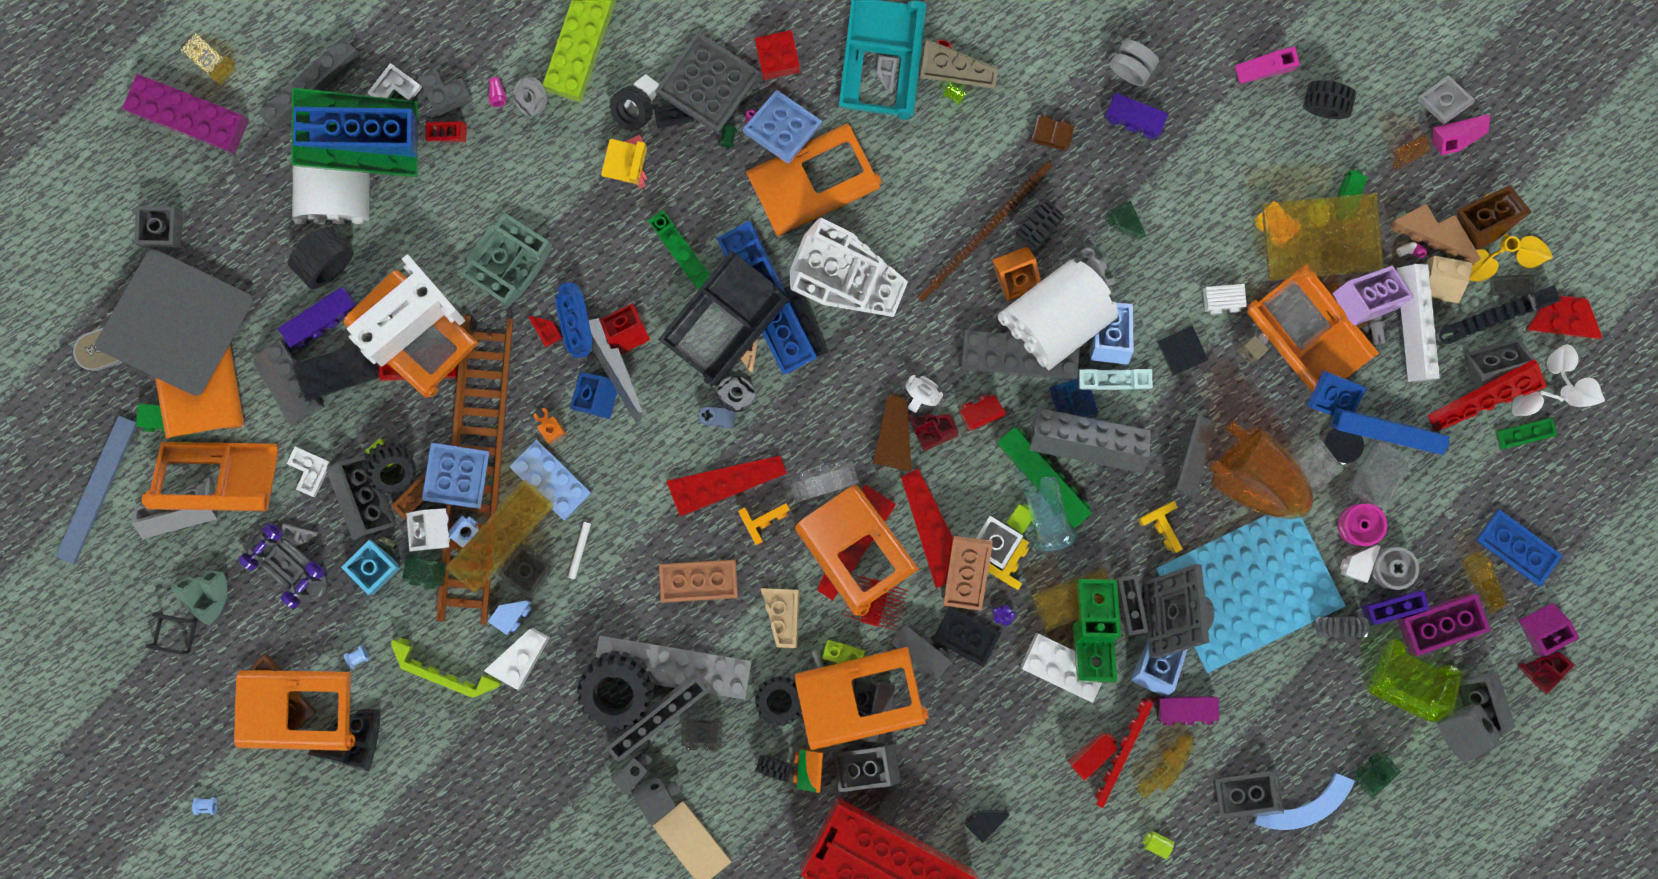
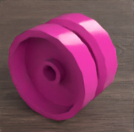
(1373, 527)

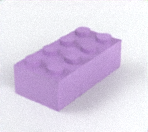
(1372, 295)

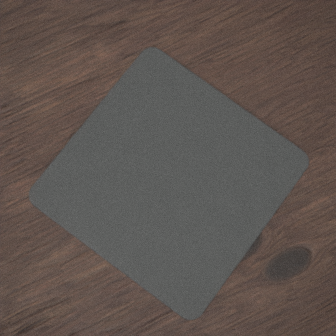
(174, 322)

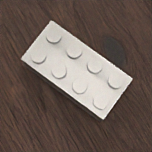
(1058, 666)

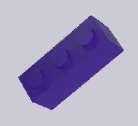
(1135, 116)
(1395, 607)

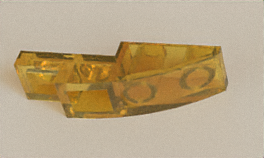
(1174, 762)

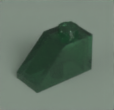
(1125, 220)

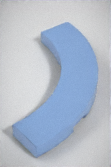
(1313, 811)

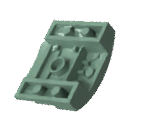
(506, 259)

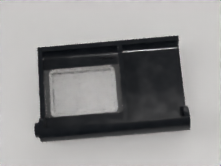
(731, 319)

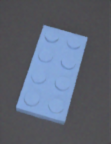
(551, 479)

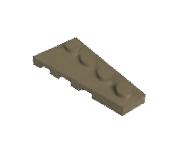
(952, 66)

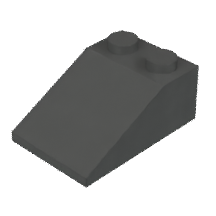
(866, 768)
(1249, 795)

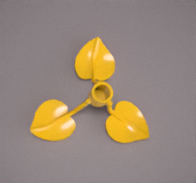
(1530, 254)

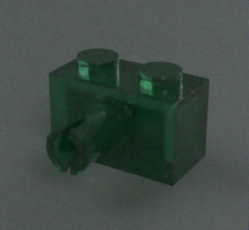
(1376, 774)

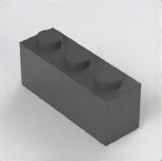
(1131, 604)

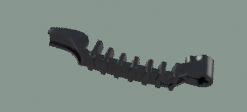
(1497, 315)

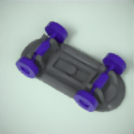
(286, 564)

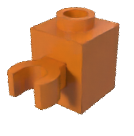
(550, 428)

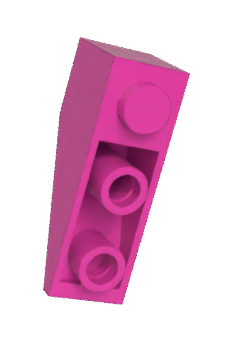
(1267, 65)
(1460, 134)

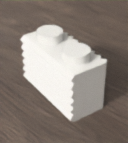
(1224, 298)

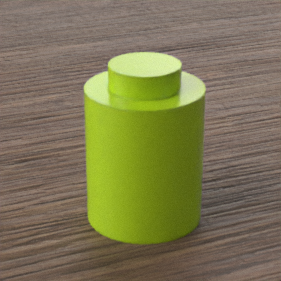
(1158, 844)

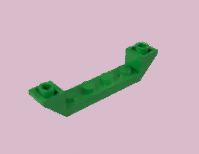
(679, 249)

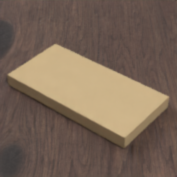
(691, 842)

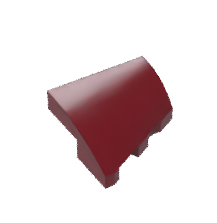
(933, 429)
(1547, 671)

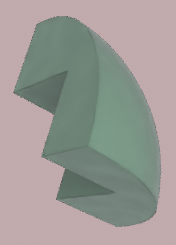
(203, 595)

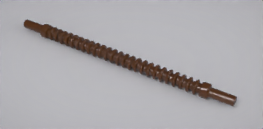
(1034, 179)

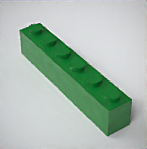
(1036, 467)

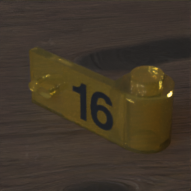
(208, 59)

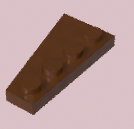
(298, 706)

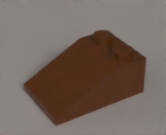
(1492, 216)

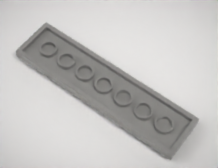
(673, 665)

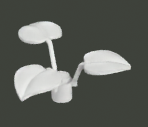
(1584, 394)

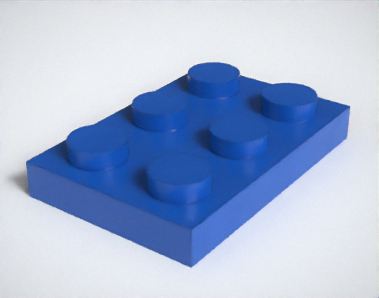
(1334, 393)

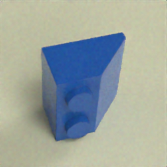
(594, 395)

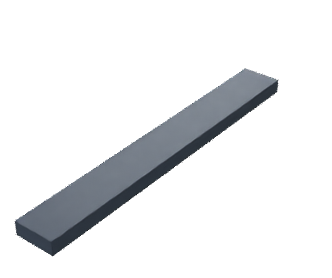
(96, 490)

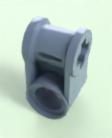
(721, 417)

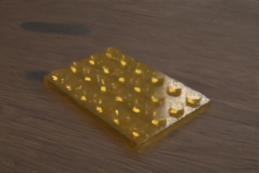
(1322, 236)

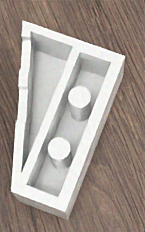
(519, 659)

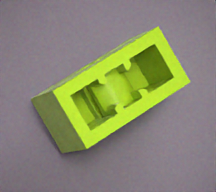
(841, 652)

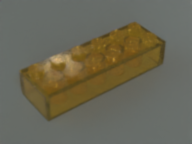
(500, 536)

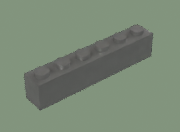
(315, 77)
(658, 716)

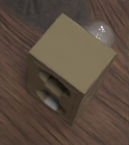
(1254, 348)

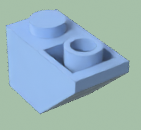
(507, 616)

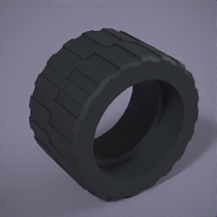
(320, 257)

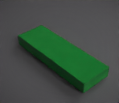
(1526, 433)

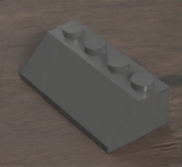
(275, 368)
(1193, 456)
(362, 506)

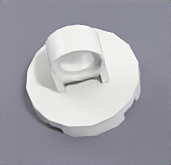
(923, 391)

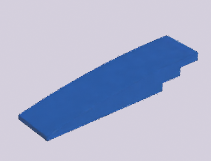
(785, 333)

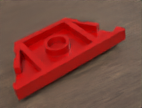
(1567, 317)

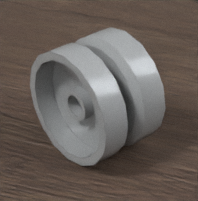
(1134, 62)
(1395, 568)

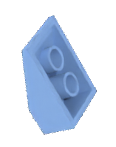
(1115, 340)
(1158, 673)

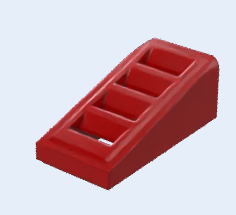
(458, 131)

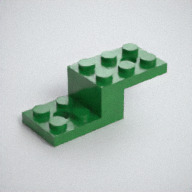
(1097, 630)

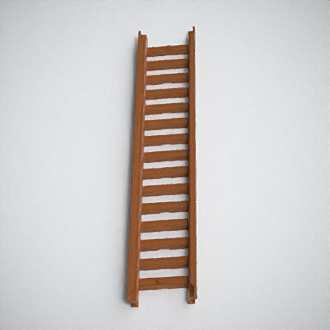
(458, 430)

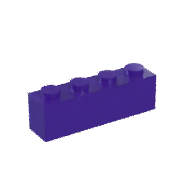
(317, 319)

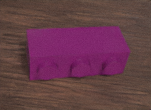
(1188, 710)

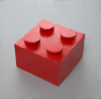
(777, 55)

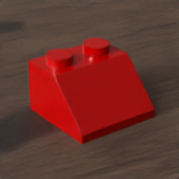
(624, 329)
(981, 413)

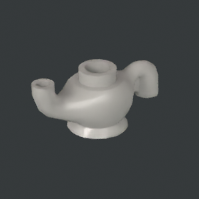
(1098, 266)

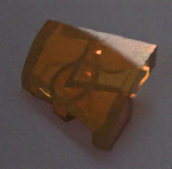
(1411, 152)

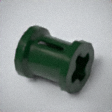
(727, 137)

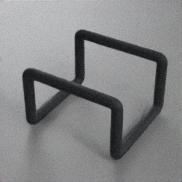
(153, 646)

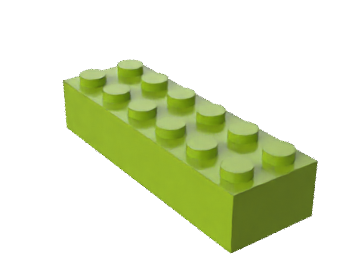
(578, 48)

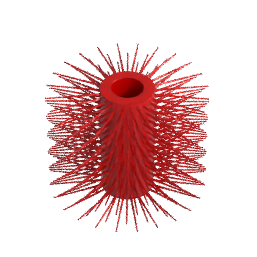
(875, 612)

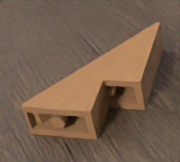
(1446, 235)

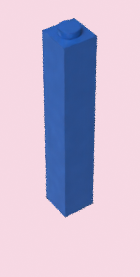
(1390, 431)

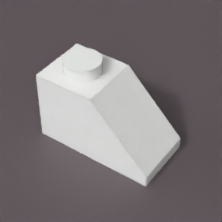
(647, 85)
(1360, 564)

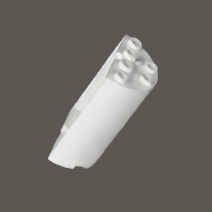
(330, 196)
(1060, 313)

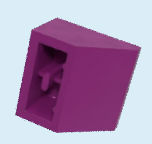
(1548, 629)

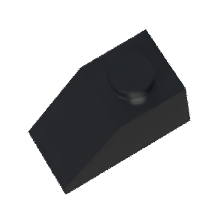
(985, 822)

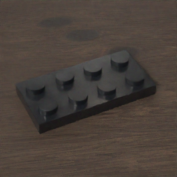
(334, 372)

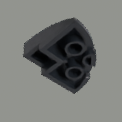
(365, 728)

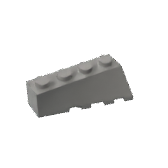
(155, 522)

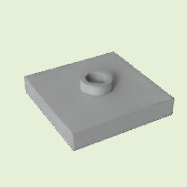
(1446, 100)

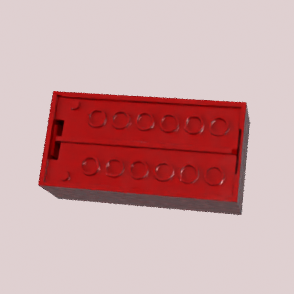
(863, 847)

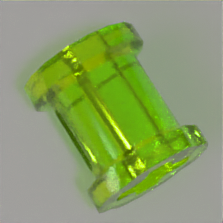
(954, 93)

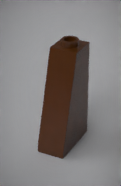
(894, 438)

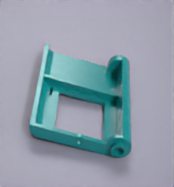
(886, 30)

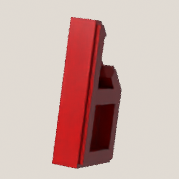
(546, 330)

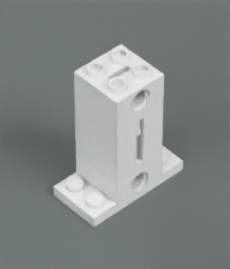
(401, 316)

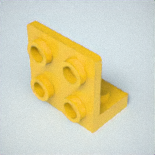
(624, 161)

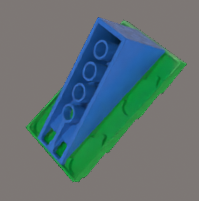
(354, 133)

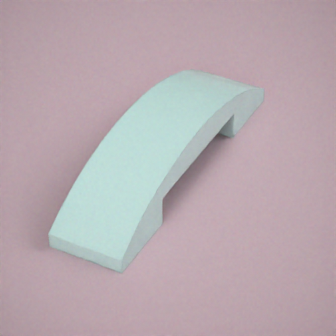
(1115, 379)

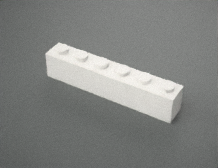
(1419, 325)

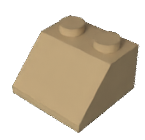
(1448, 278)

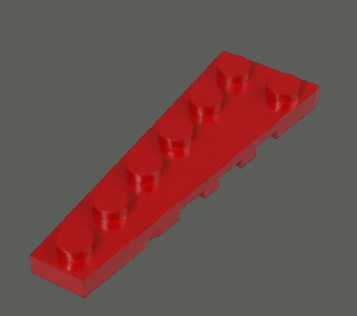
(713, 486)
(930, 526)

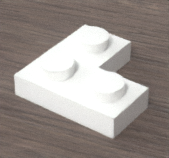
(394, 80)
(313, 468)

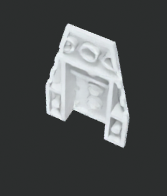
(844, 272)

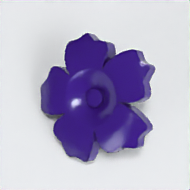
(1004, 615)

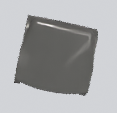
(1469, 732)

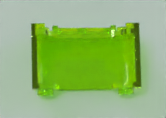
(1414, 684)

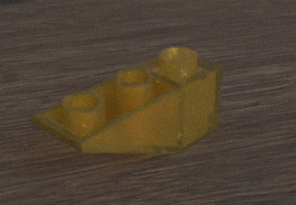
(1484, 579)

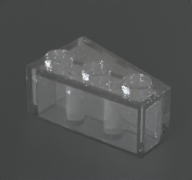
(823, 481)

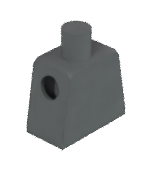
(625, 780)
(655, 798)

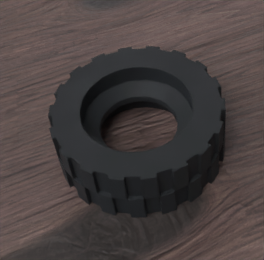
(620, 114)

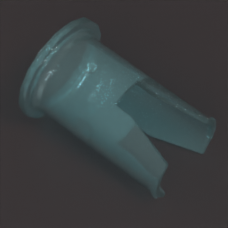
(1049, 517)

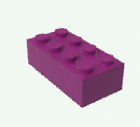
(1444, 624)

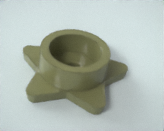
(387, 545)

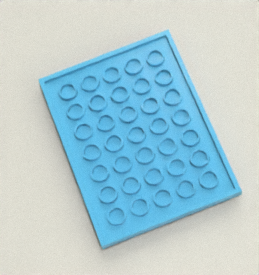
(1261, 586)

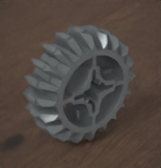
(1342, 626)

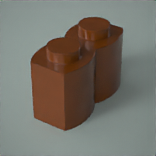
(1052, 133)

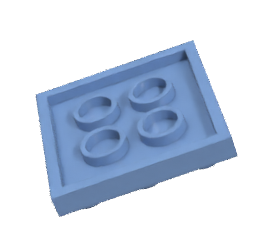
(782, 126)
(455, 475)

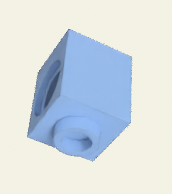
(463, 539)

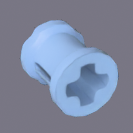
(356, 657)
(204, 806)

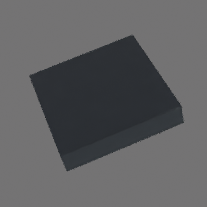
(1182, 350)

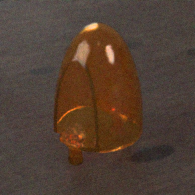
(1262, 475)

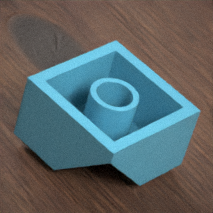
(371, 567)

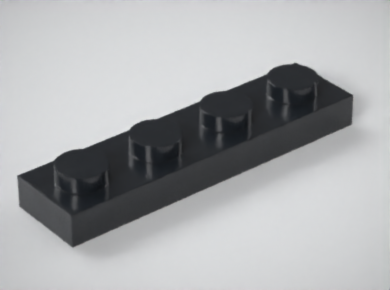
(808, 321)

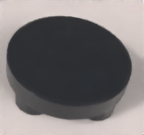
(1344, 446)

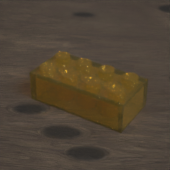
(1059, 603)

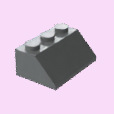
(1496, 361)
(1489, 694)
(873, 698)

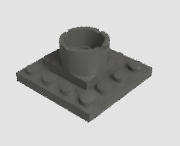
(1177, 611)

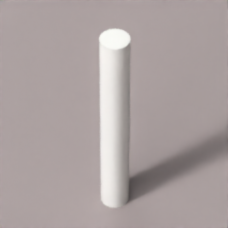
(579, 550)

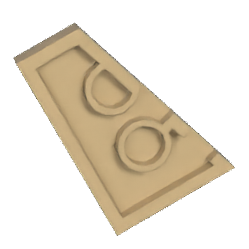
(784, 615)

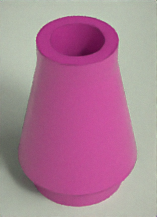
(496, 93)

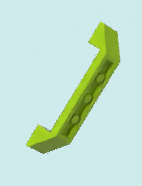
(403, 651)

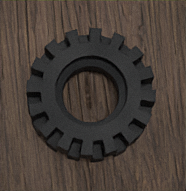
(774, 768)

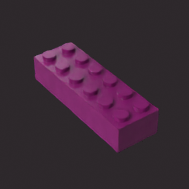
(185, 114)

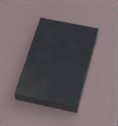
(966, 636)

